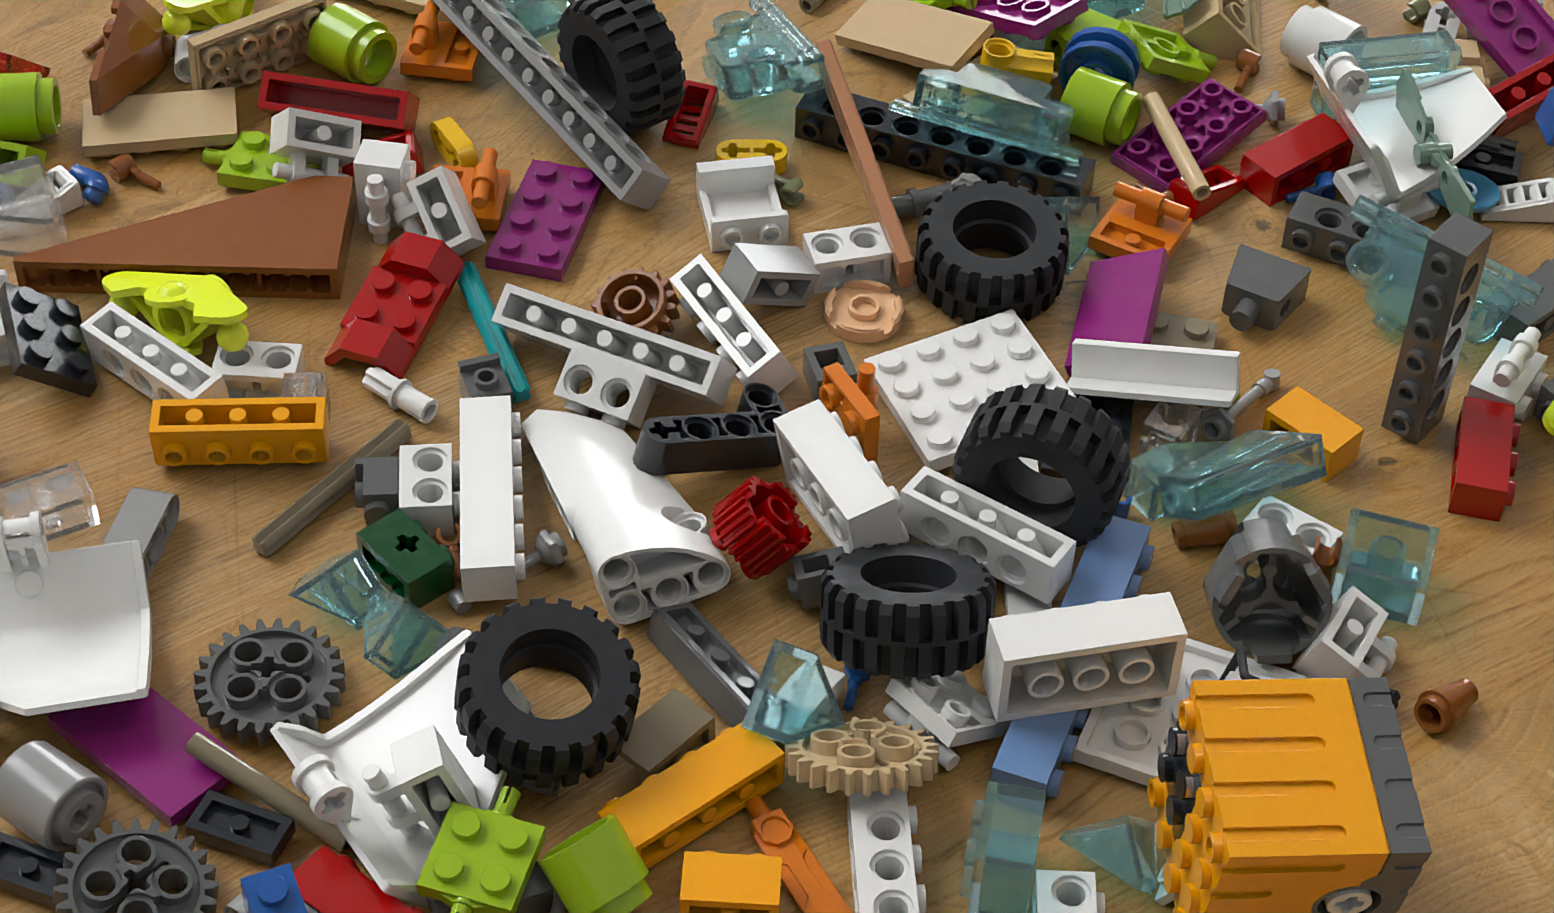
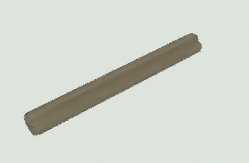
(327, 490)

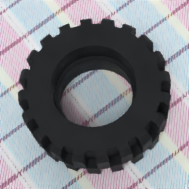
(623, 60)
(992, 219)
(1055, 431)
(906, 610)
(557, 639)

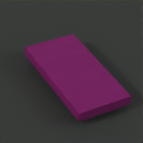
(1210, 122)
(1120, 299)
(143, 751)

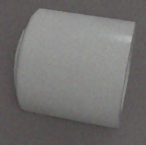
(50, 796)

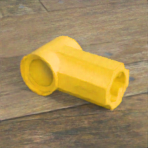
(1029, 63)

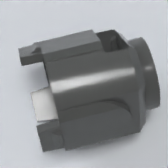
(1279, 608)

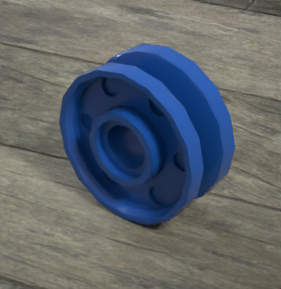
(1101, 51)

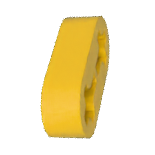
(453, 143)
(754, 148)

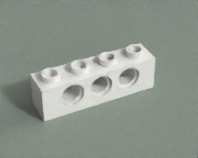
(148, 358)
(998, 537)
(883, 854)

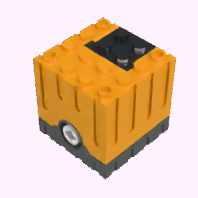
(1288, 799)

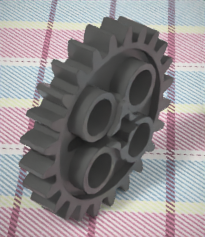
(269, 680)
(106, 868)

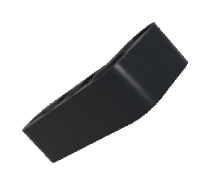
(714, 440)

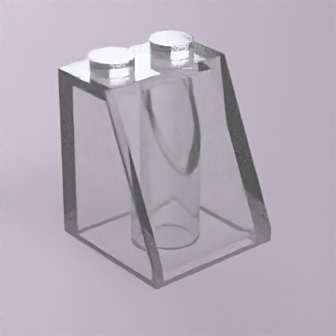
(29, 208)

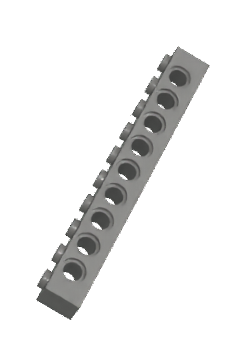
(559, 100)

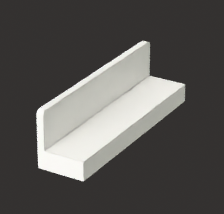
(1155, 372)

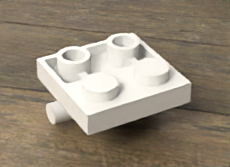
(1360, 180)
(944, 709)

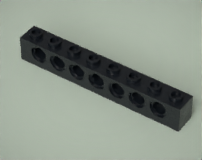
(943, 150)

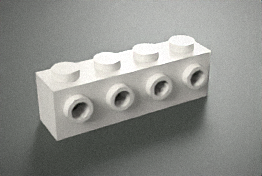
(732, 325)

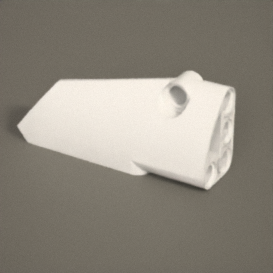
(624, 516)

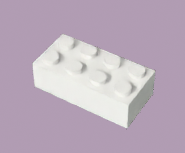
(837, 481)
(1083, 656)

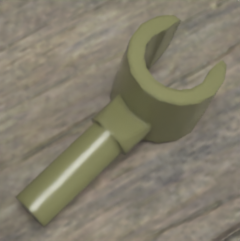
(1419, 10)
(788, 190)

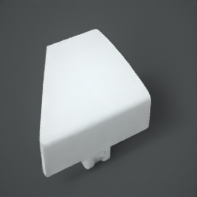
(1456, 100)
(71, 622)
(333, 762)

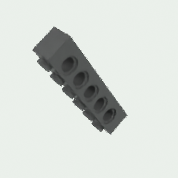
(1436, 327)

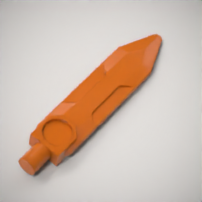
(800, 869)

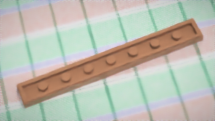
(866, 164)

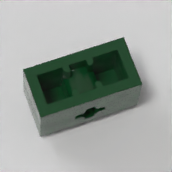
(407, 558)

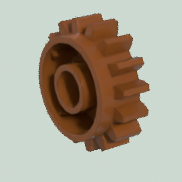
(639, 300)

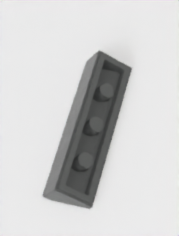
(704, 659)

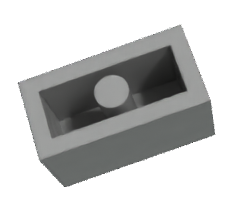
(769, 274)

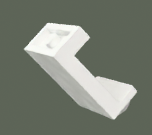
(741, 203)

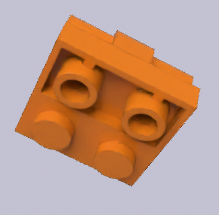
(439, 49)
(485, 189)
(1140, 223)
(854, 404)

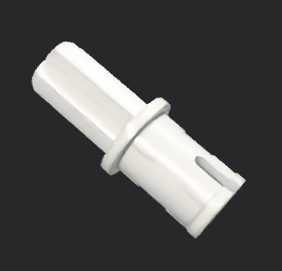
(400, 394)

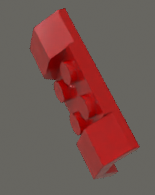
(397, 304)

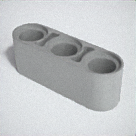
(149, 518)

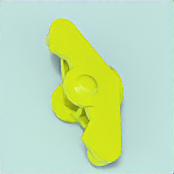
(202, 14)
(182, 307)

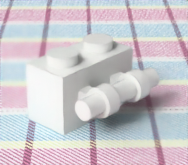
(315, 139)
(380, 173)
(443, 209)
(1512, 373)
(1347, 640)
(427, 777)

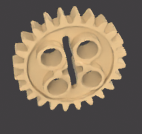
(864, 757)

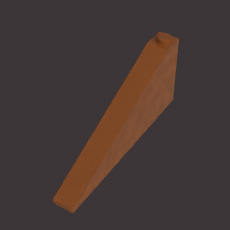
(260, 244)

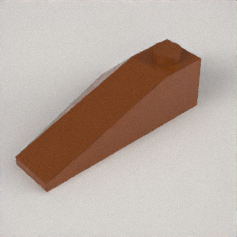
(132, 53)

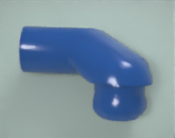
(94, 182)

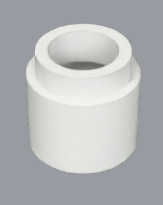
(1312, 26)

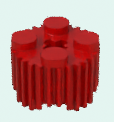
(759, 526)

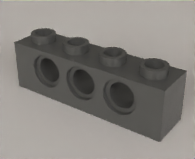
(1322, 229)

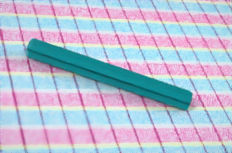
(492, 334)

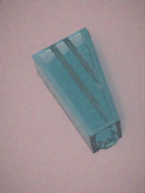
(1387, 56)
(1241, 473)

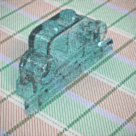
(761, 54)
(994, 107)
(1390, 264)

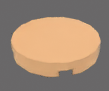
(863, 311)

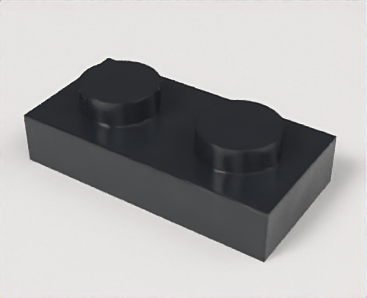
(1494, 163)
(240, 828)
(28, 869)

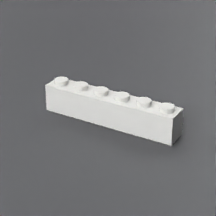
(661, 358)
(489, 500)

